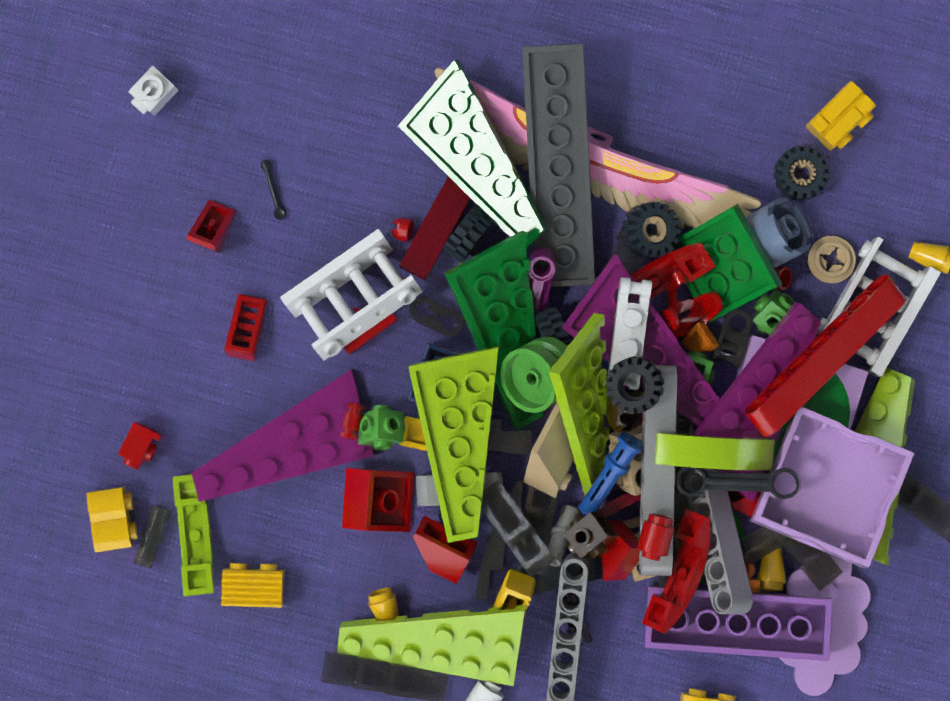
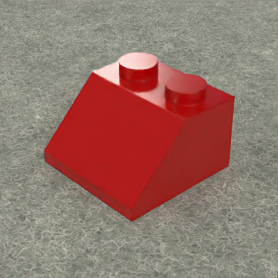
(377, 500)

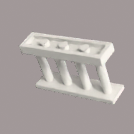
(337, 273)
(891, 332)

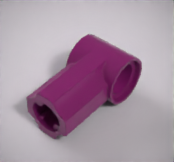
(541, 279)

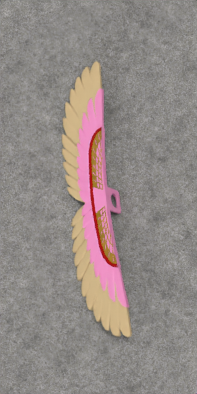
(618, 174)

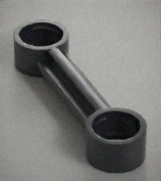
(739, 482)

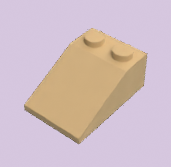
(551, 457)

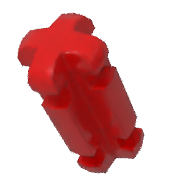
(352, 421)

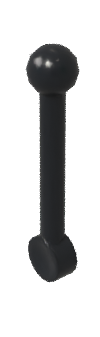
(279, 213)

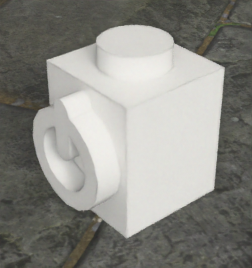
(152, 92)

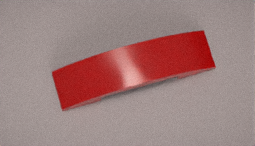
(690, 259)
(686, 573)

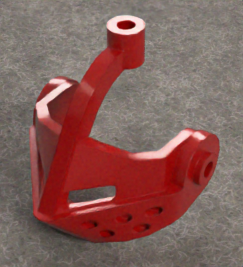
(701, 308)

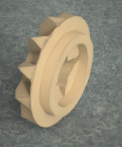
(844, 254)

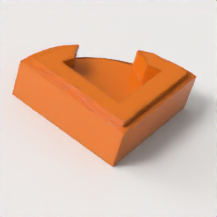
(700, 339)

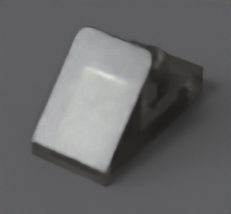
(814, 563)

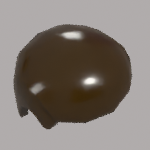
(619, 420)

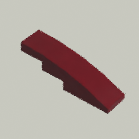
(435, 230)

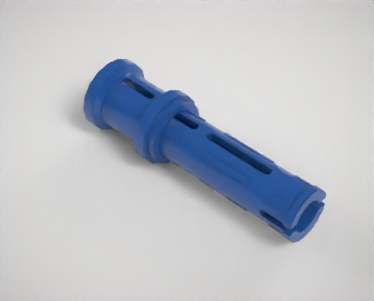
(616, 464)

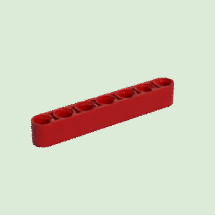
(825, 355)

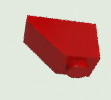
(440, 556)

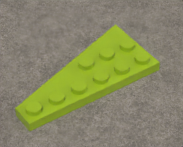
(583, 399)
(455, 417)
(887, 420)
(450, 642)

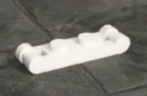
(630, 326)

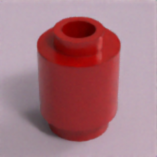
(656, 536)

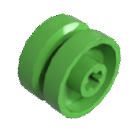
(527, 375)

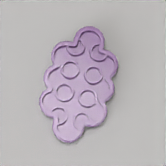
(848, 626)

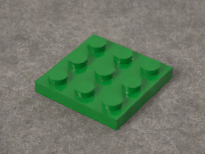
(740, 261)

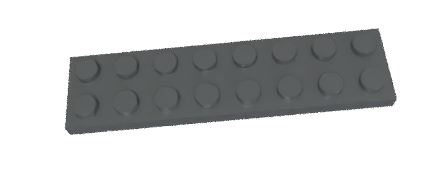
(560, 158)

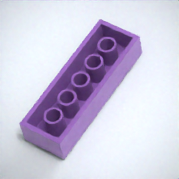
(772, 627)

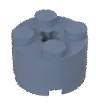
(780, 231)

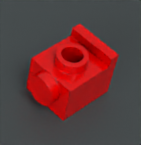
(139, 445)

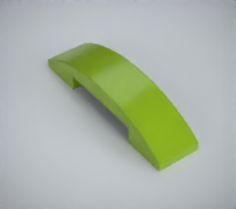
(714, 452)
(195, 538)

